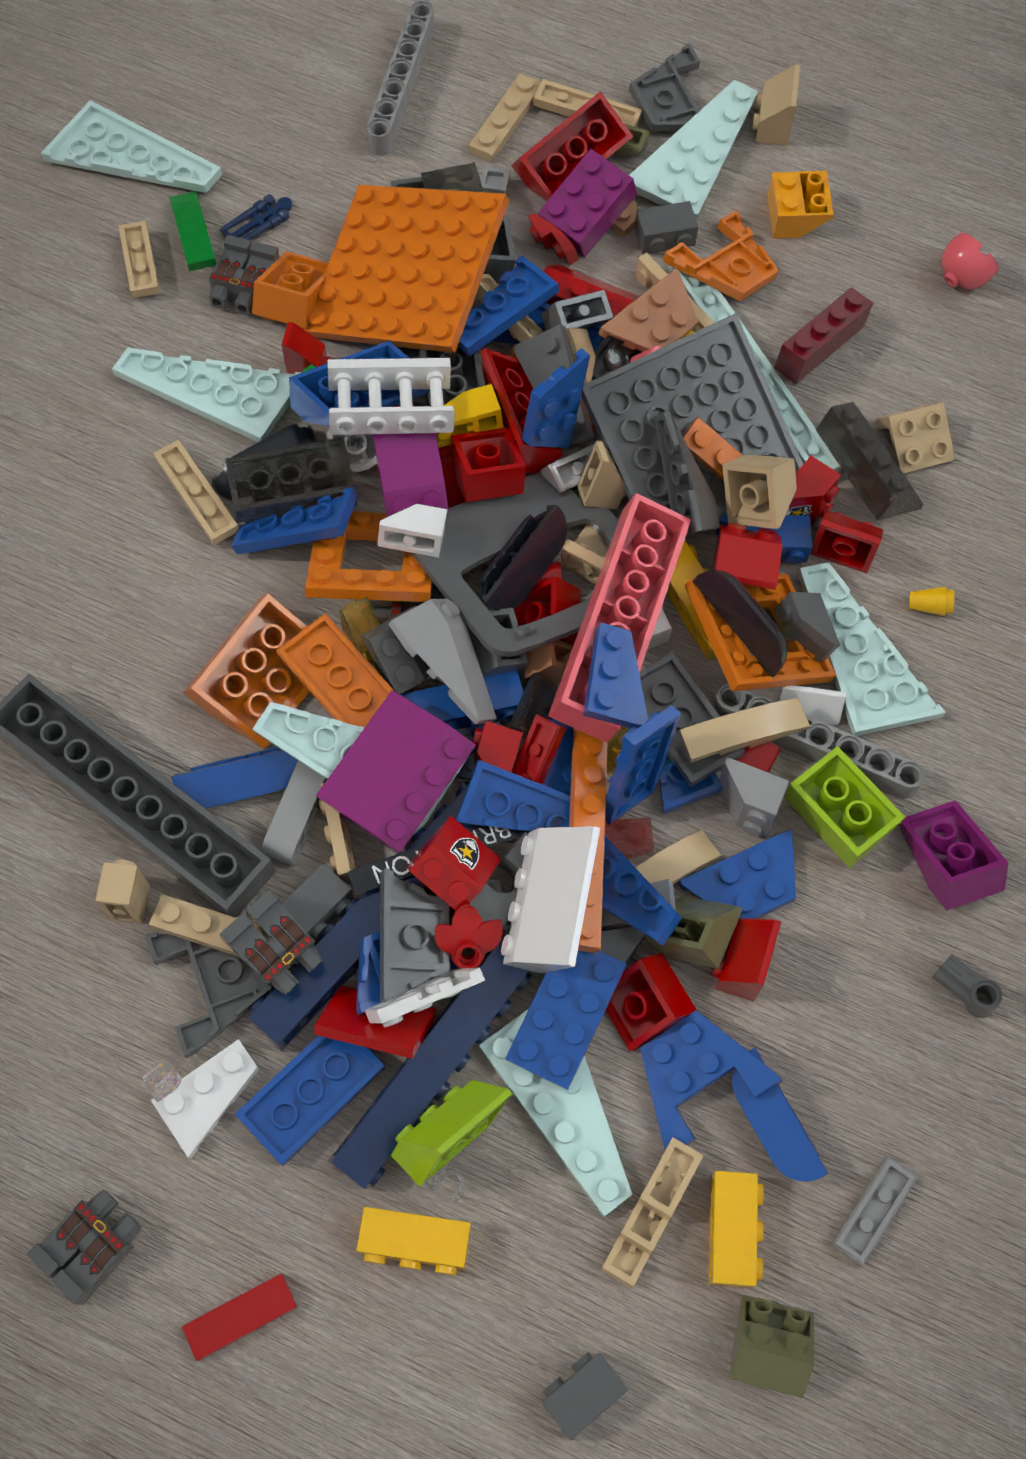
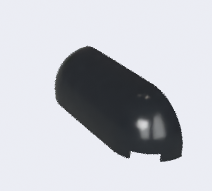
(286, 437)
(524, 559)
(745, 618)

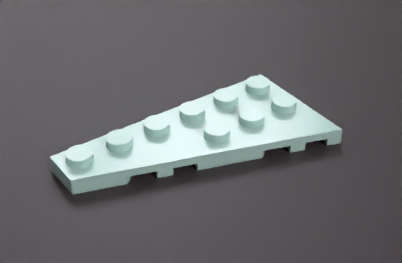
(119, 147)
(695, 154)
(220, 391)
(867, 665)
(314, 740)
(568, 1121)

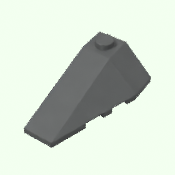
(684, 481)

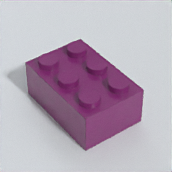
(589, 201)

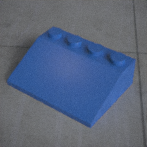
(311, 392)

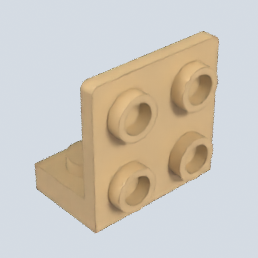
(919, 436)
(585, 555)

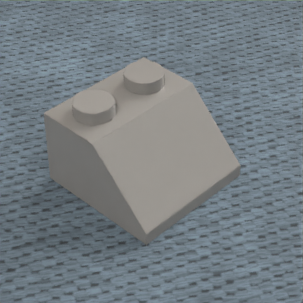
(751, 796)

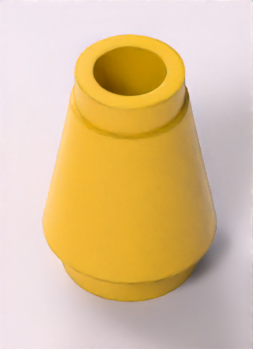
(933, 600)

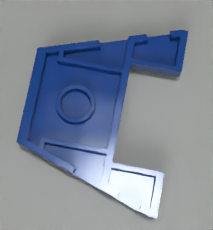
(690, 1060)

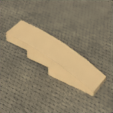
(744, 729)
(652, 1213)

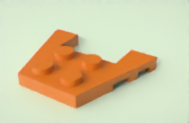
(733, 270)

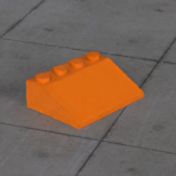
(248, 672)

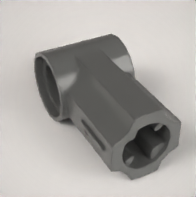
(965, 984)

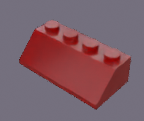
(559, 152)
(576, 284)
(513, 395)

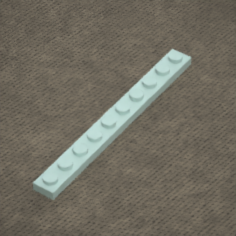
(798, 424)

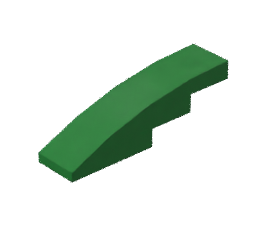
(192, 231)

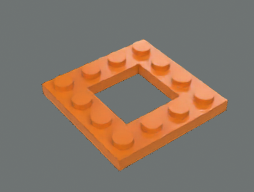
(329, 580)
(735, 659)

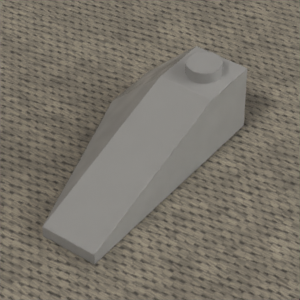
(444, 644)

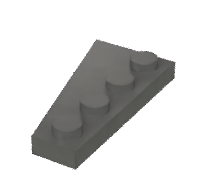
(540, 358)

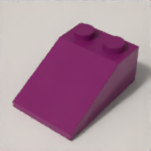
(409, 471)
(954, 855)

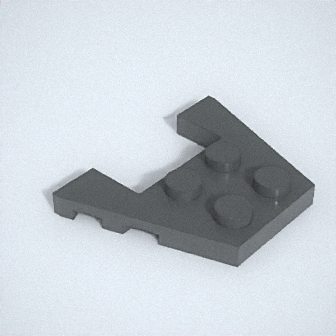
(663, 94)
(225, 982)

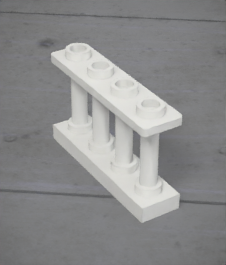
(390, 375)

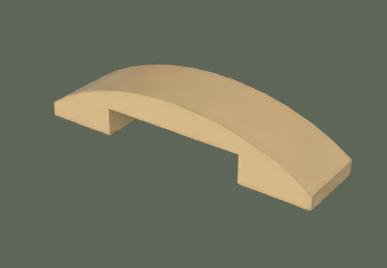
(680, 859)

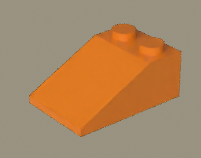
(289, 289)

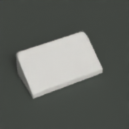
(568, 470)
(817, 703)

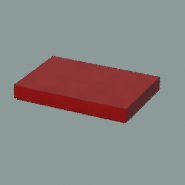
(343, 1023)

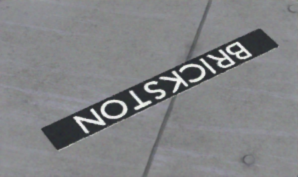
(368, 876)

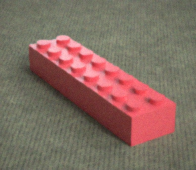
(625, 596)

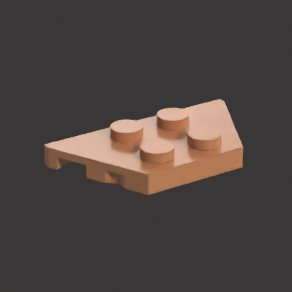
(655, 317)

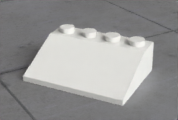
(550, 898)

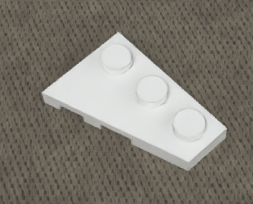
(423, 995)
(205, 1096)

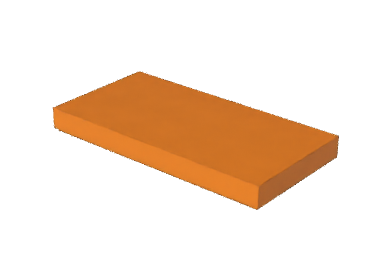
(335, 672)

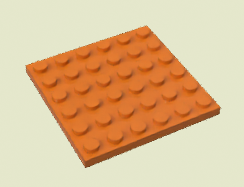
(407, 266)

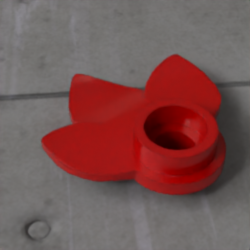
(471, 932)

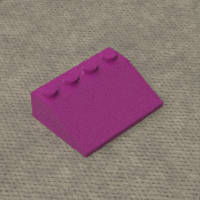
(395, 771)

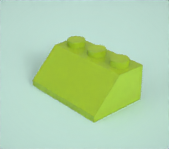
(843, 807)
(448, 1128)

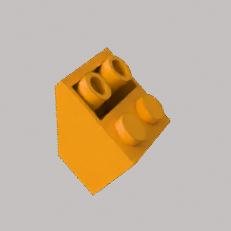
(798, 202)

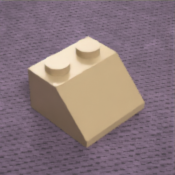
(776, 107)
(759, 489)

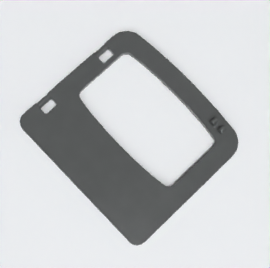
(479, 532)

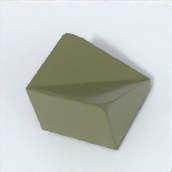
(636, 144)

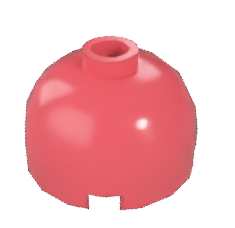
(966, 264)

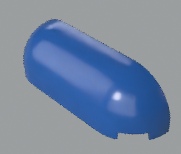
(237, 777)
(779, 1130)

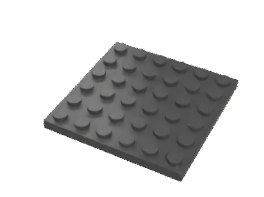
(698, 376)

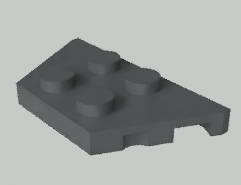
(408, 936)

